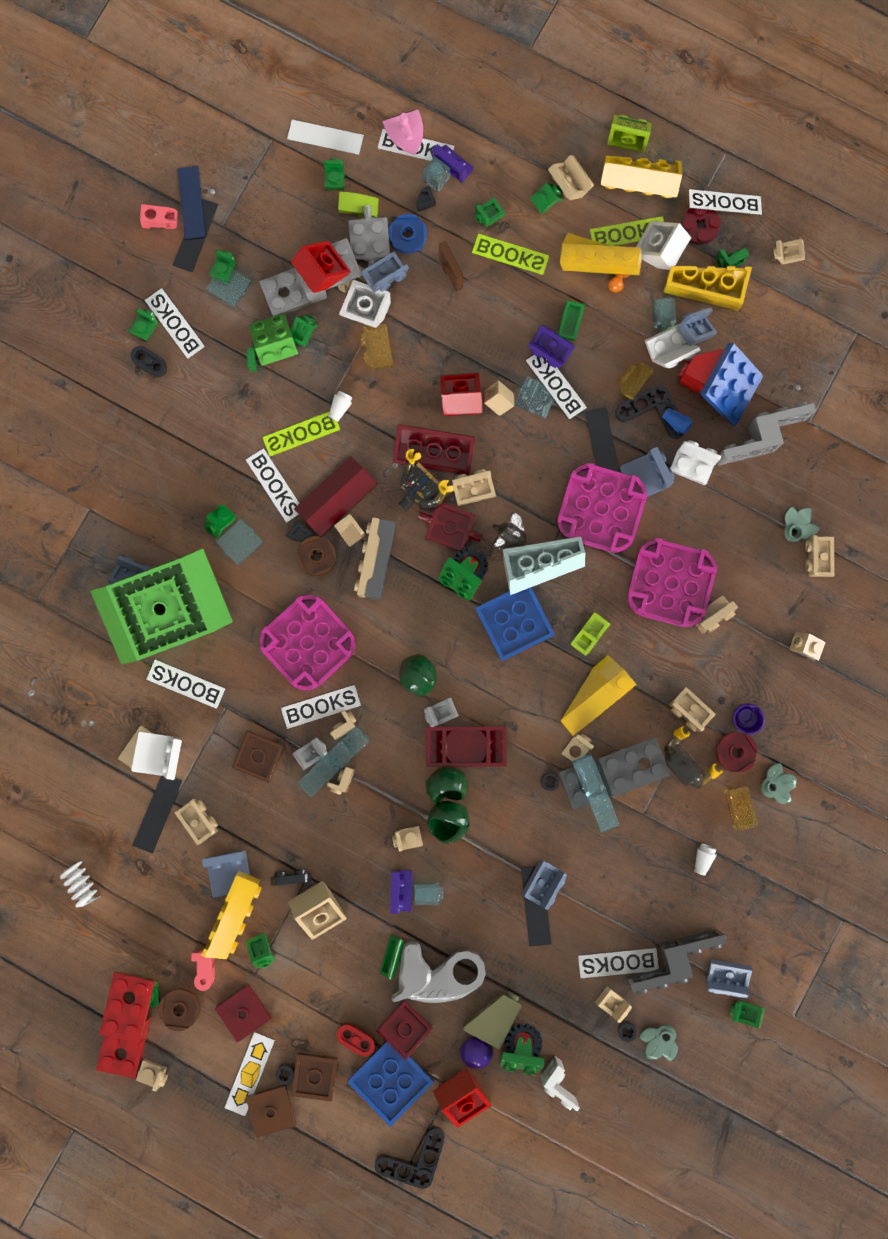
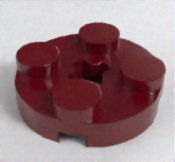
(701, 235)
(733, 763)

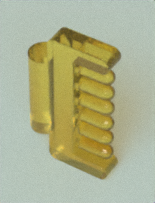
(631, 377)

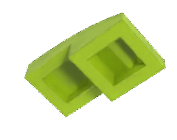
(353, 204)
(590, 633)

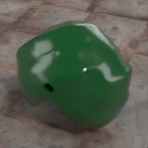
(417, 675)
(447, 783)
(448, 821)

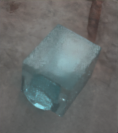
(436, 174)
(664, 313)
(428, 893)

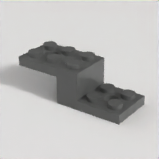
(619, 771)
(675, 961)

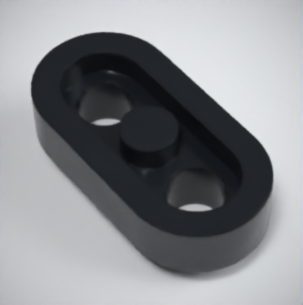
(149, 362)
(299, 876)

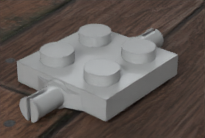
(369, 237)

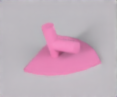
(405, 131)

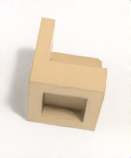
(498, 398)
(349, 530)

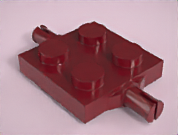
(450, 527)

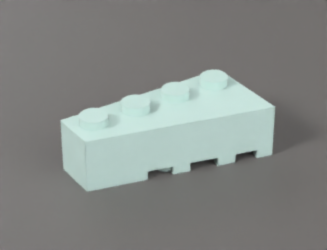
(542, 562)

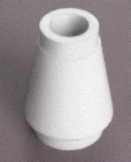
(340, 404)
(704, 858)

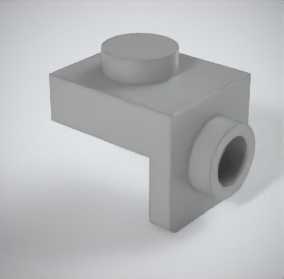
(440, 712)
(310, 753)

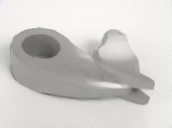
(435, 985)

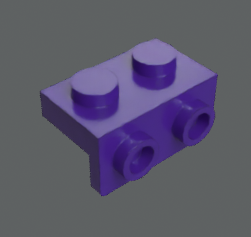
(551, 347)

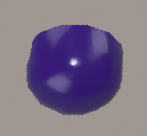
(748, 718)
(476, 1053)

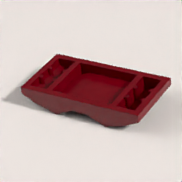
(466, 746)

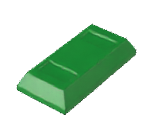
(571, 320)
(392, 957)

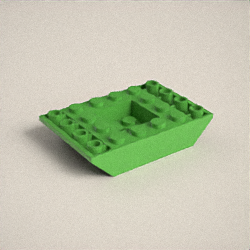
(190, 600)

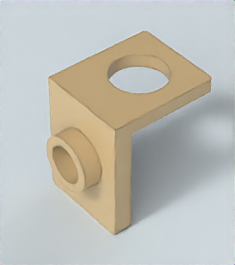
(582, 742)

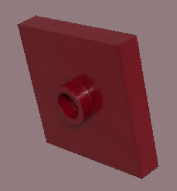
(243, 1013)
(404, 1029)

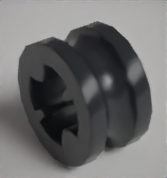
(543, 780)
(625, 1037)
(288, 1067)

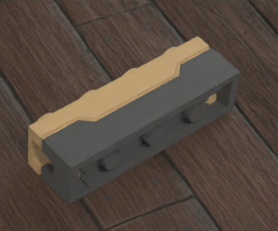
(376, 559)

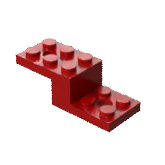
(125, 1025)

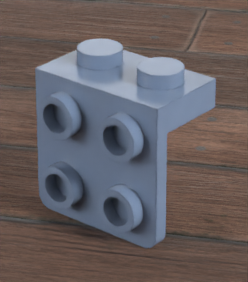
(651, 471)

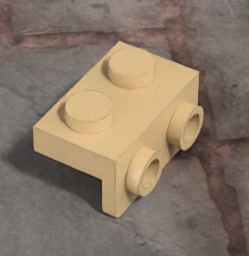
(571, 178)
(473, 488)
(820, 556)
(716, 612)
(692, 710)
(197, 821)

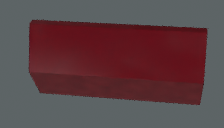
(437, 448)
(335, 496)

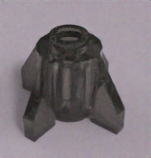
(510, 534)

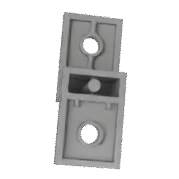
(300, 294)
(766, 433)

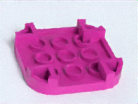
(602, 508)
(672, 583)
(307, 643)

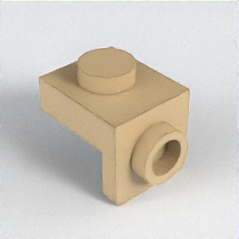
(789, 251)
(807, 645)
(613, 1004)

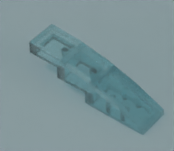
(333, 761)
(595, 793)

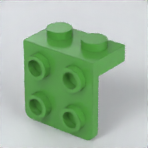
(272, 339)

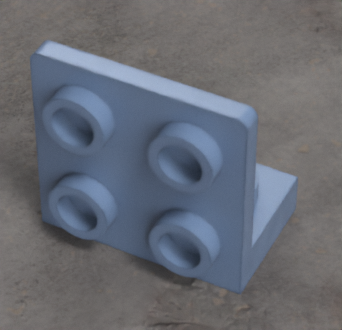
(223, 870)

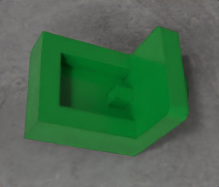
(546, 197)
(488, 212)
(218, 520)
(747, 1013)

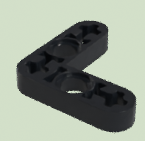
(658, 404)
(421, 1167)

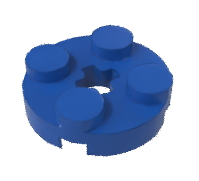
(399, 227)

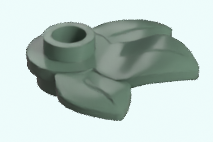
(800, 523)
(780, 783)
(659, 1045)

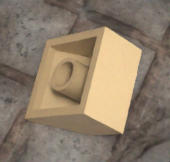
(316, 910)

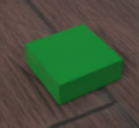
(252, 359)

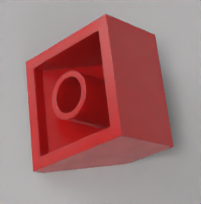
(320, 266)
(696, 373)
(461, 394)
(461, 1098)

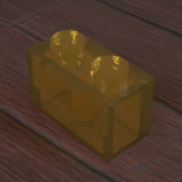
(378, 347)
(741, 808)

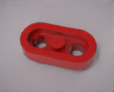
(354, 1041)

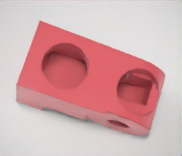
(158, 217)
(205, 970)

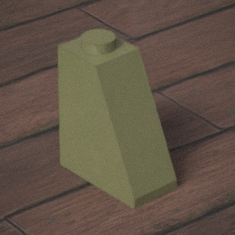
(494, 1019)

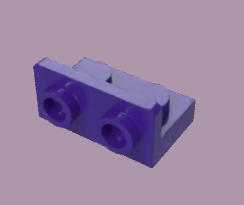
(458, 166)
(401, 891)

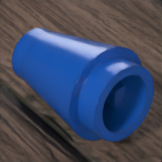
(679, 421)

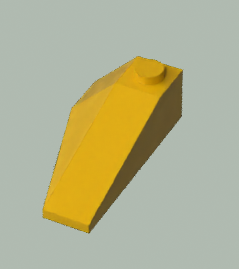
(601, 689)

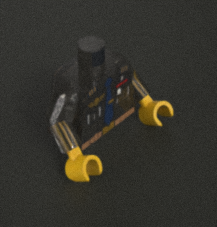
(421, 486)
(684, 765)

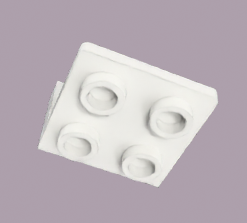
(670, 348)
(694, 462)
(156, 754)
(552, 1078)

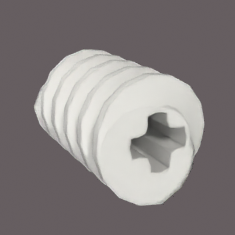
(79, 885)

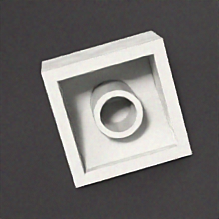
(663, 244)
(365, 305)

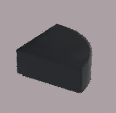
(425, 199)
(299, 533)

